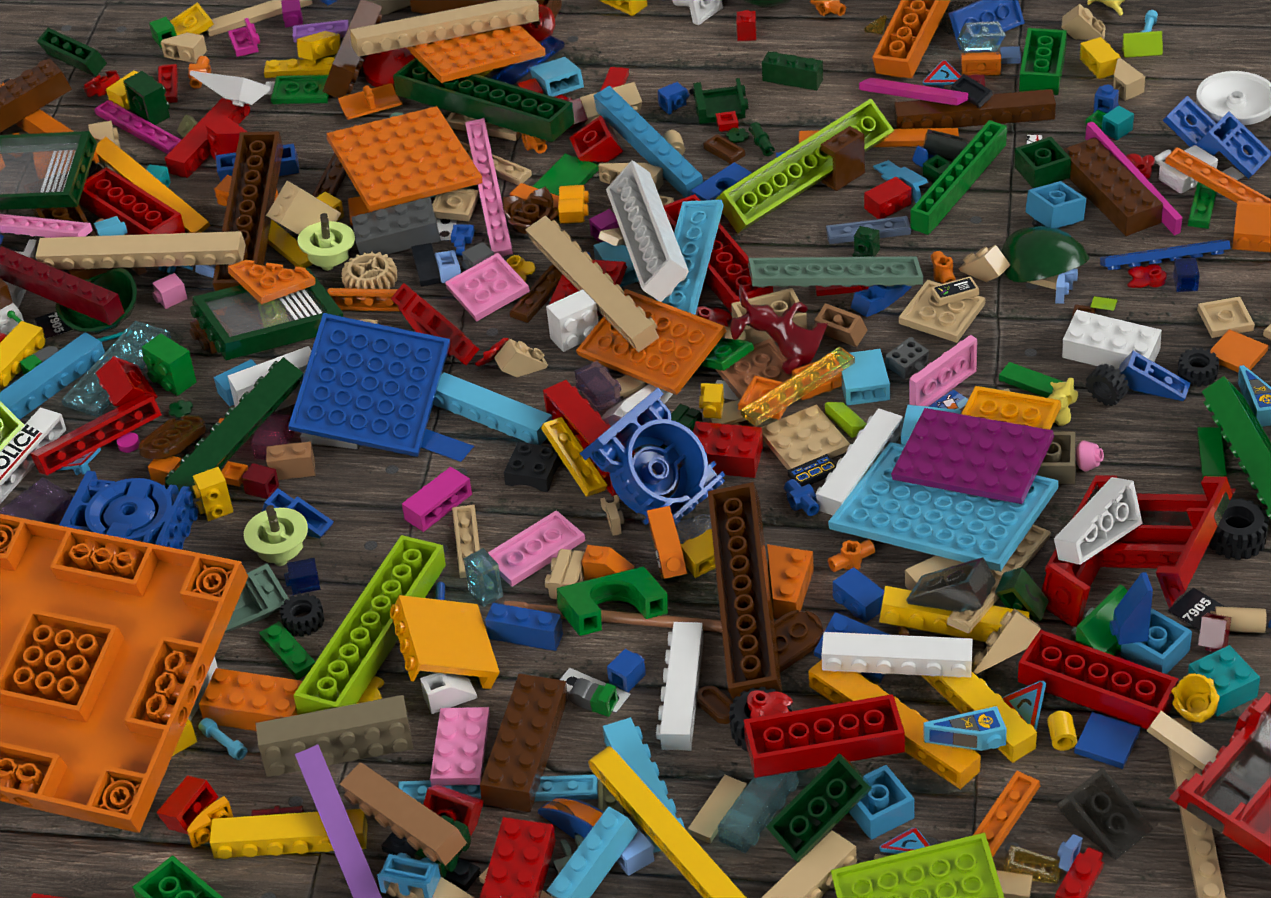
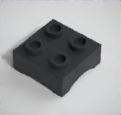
(532, 466)

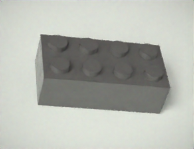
(396, 227)

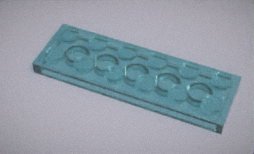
(87, 393)

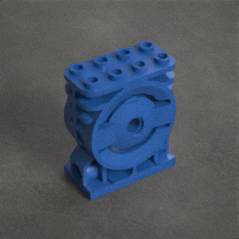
(633, 476)
(132, 510)

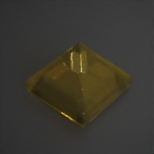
(876, 26)

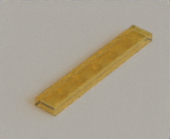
(797, 386)

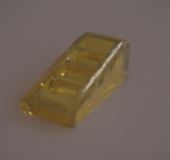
(1024, 856)

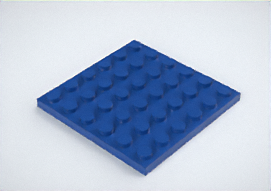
(369, 384)

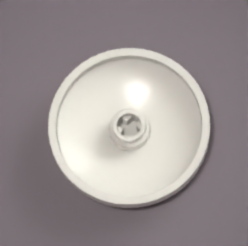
(1235, 91)

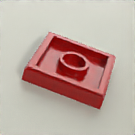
(1065, 595)

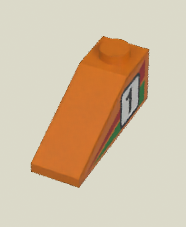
(666, 543)

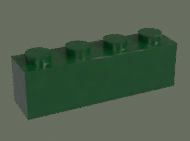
(72, 52)

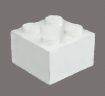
(571, 319)

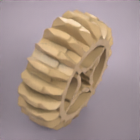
(369, 272)

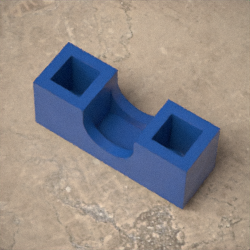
(720, 182)

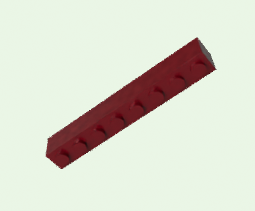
(60, 287)

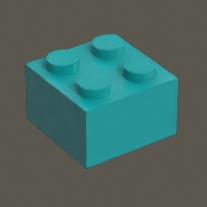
(1231, 675)

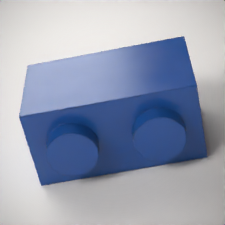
(858, 594)

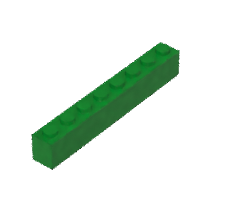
(958, 177)

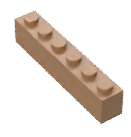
(403, 814)

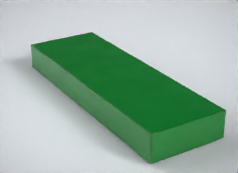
(1202, 207)
(1027, 379)
(1211, 451)

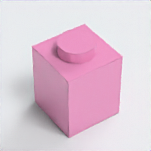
(169, 291)

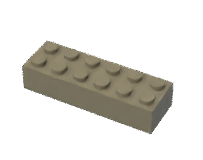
(340, 732)

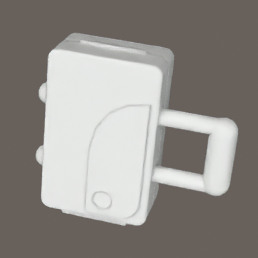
(1177, 179)

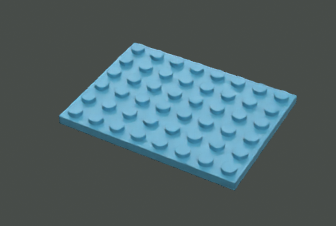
(938, 519)

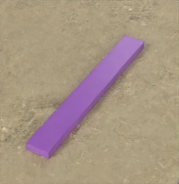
(337, 824)

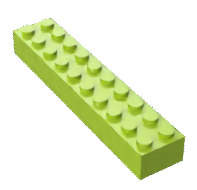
(797, 168)
(368, 630)

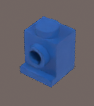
(672, 97)
(1107, 97)

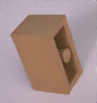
(842, 325)
(291, 460)

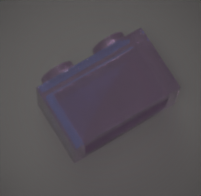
(598, 385)

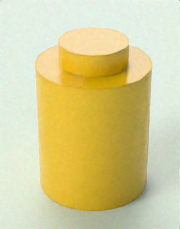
(1062, 730)

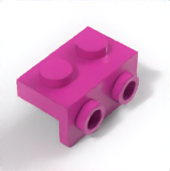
(244, 39)

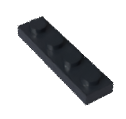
(462, 876)

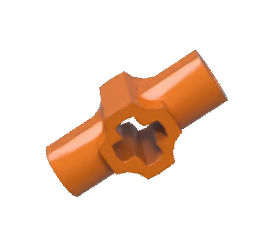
(827, 6)
(201, 65)
(535, 143)
(942, 267)
(851, 555)

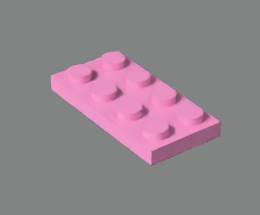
(943, 373)
(535, 547)
(460, 746)

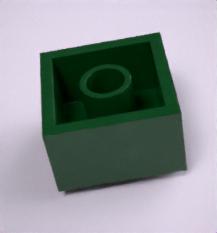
(147, 98)
(1042, 162)

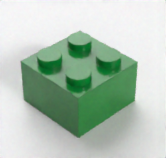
(169, 364)

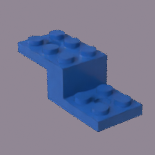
(1226, 136)

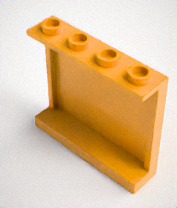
(444, 638)

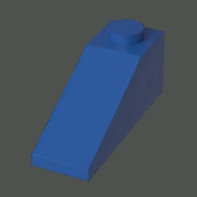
(1152, 378)
(1133, 613)

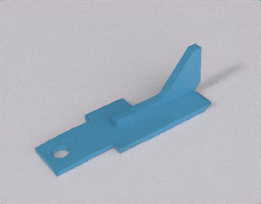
(908, 176)

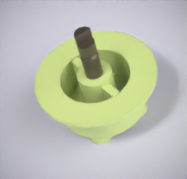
(326, 242)
(276, 534)

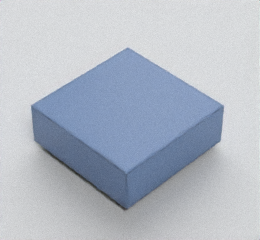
(1010, 55)

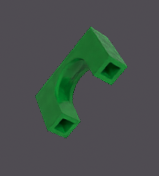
(636, 586)

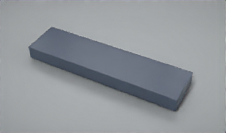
(887, 227)

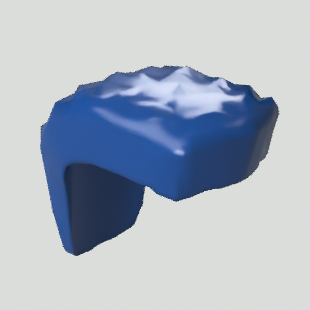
(921, 156)

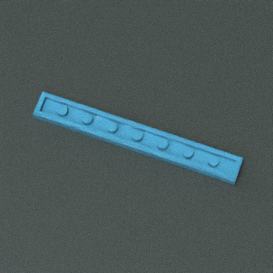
(550, 787)

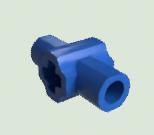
(801, 497)

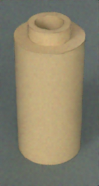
(1244, 619)

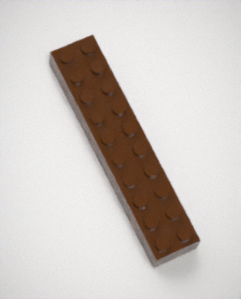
(251, 197)
(744, 589)

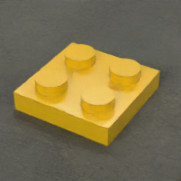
(192, 20)

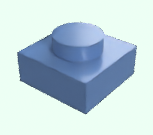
(1069, 851)

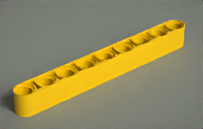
(662, 826)

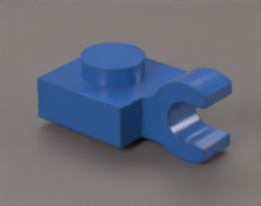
(460, 236)

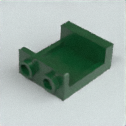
(719, 101)

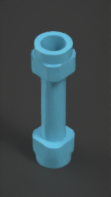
(1150, 20)
(235, 748)

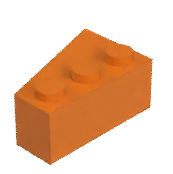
(789, 577)

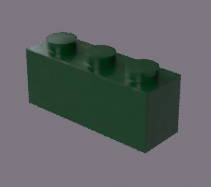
(792, 70)

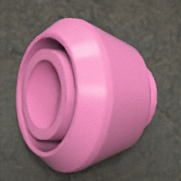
(1088, 455)

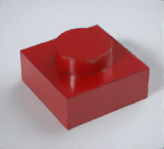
(726, 121)

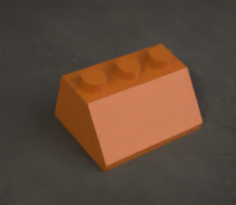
(1252, 227)

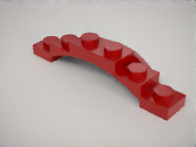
(429, 321)

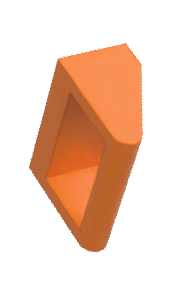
(981, 63)

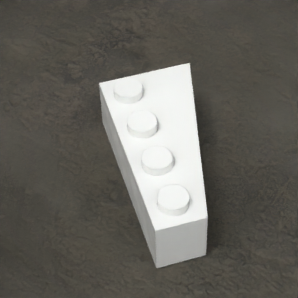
(1100, 522)

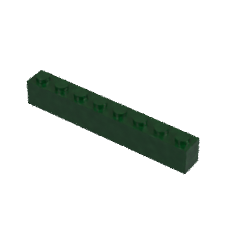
(238, 424)

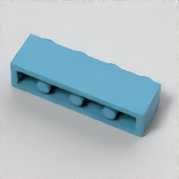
(594, 856)

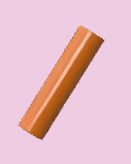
(364, 299)

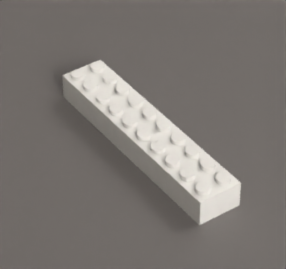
(647, 231)

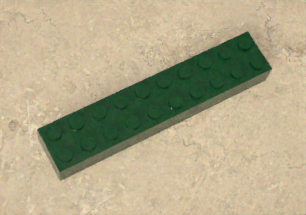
(487, 99)

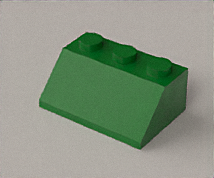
(1095, 628)

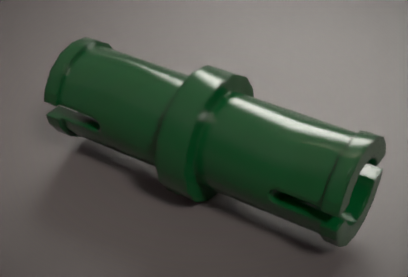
(761, 139)

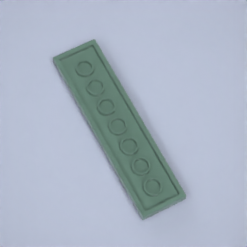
(835, 271)

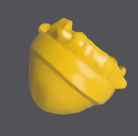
(1195, 698)

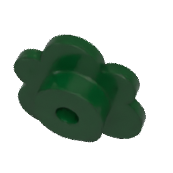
(737, 135)
(180, 408)

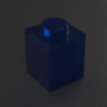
(1186, 275)
(302, 576)

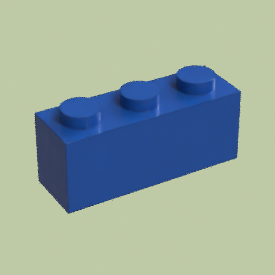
(524, 626)

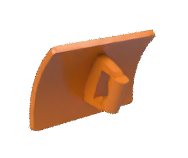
(369, 101)

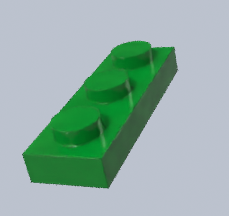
(287, 650)

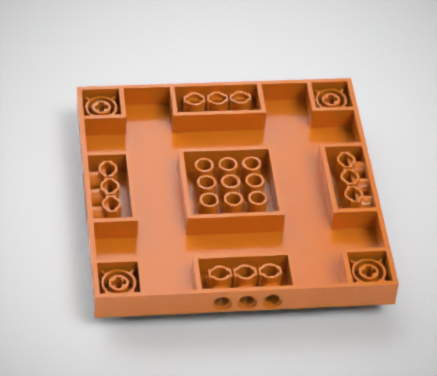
(101, 664)

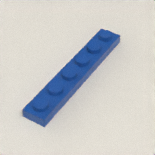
(1156, 255)

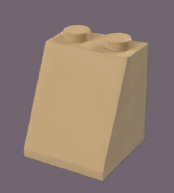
(299, 209)

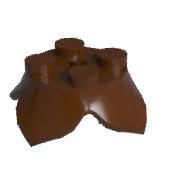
(525, 213)

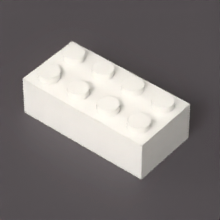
(1108, 340)
(244, 380)

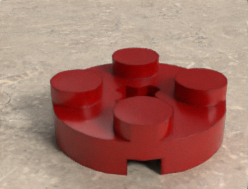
(546, 26)
(99, 84)

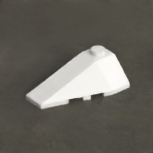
(233, 88)
(619, 410)

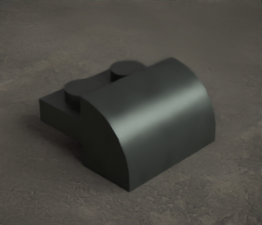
(944, 144)

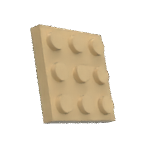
(944, 321)
(804, 437)

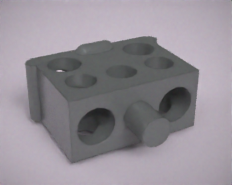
(907, 358)

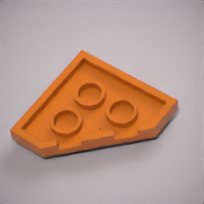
(270, 281)

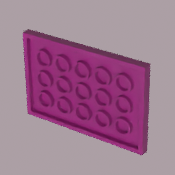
(973, 455)

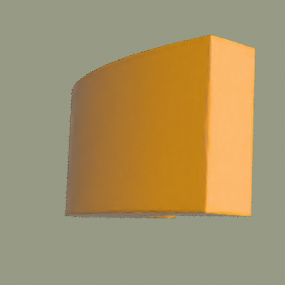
(200, 828)

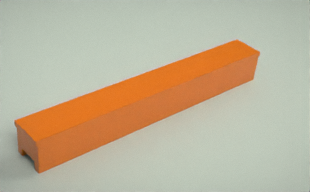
(43, 123)

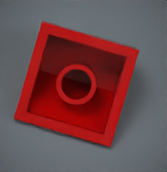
(223, 136)
(596, 142)
(123, 381)
(454, 805)

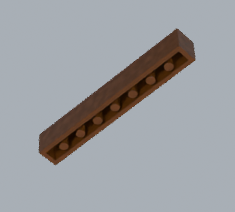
(1000, 108)

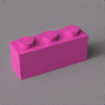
(436, 499)

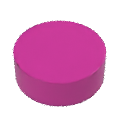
(128, 442)

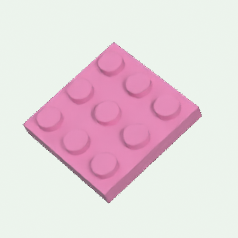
(487, 286)

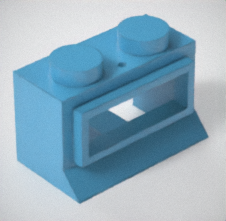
(409, 874)

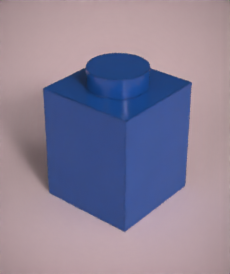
(626, 670)

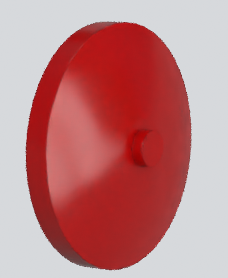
(383, 65)

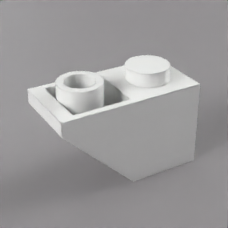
(446, 690)

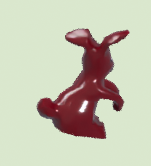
(795, 342)

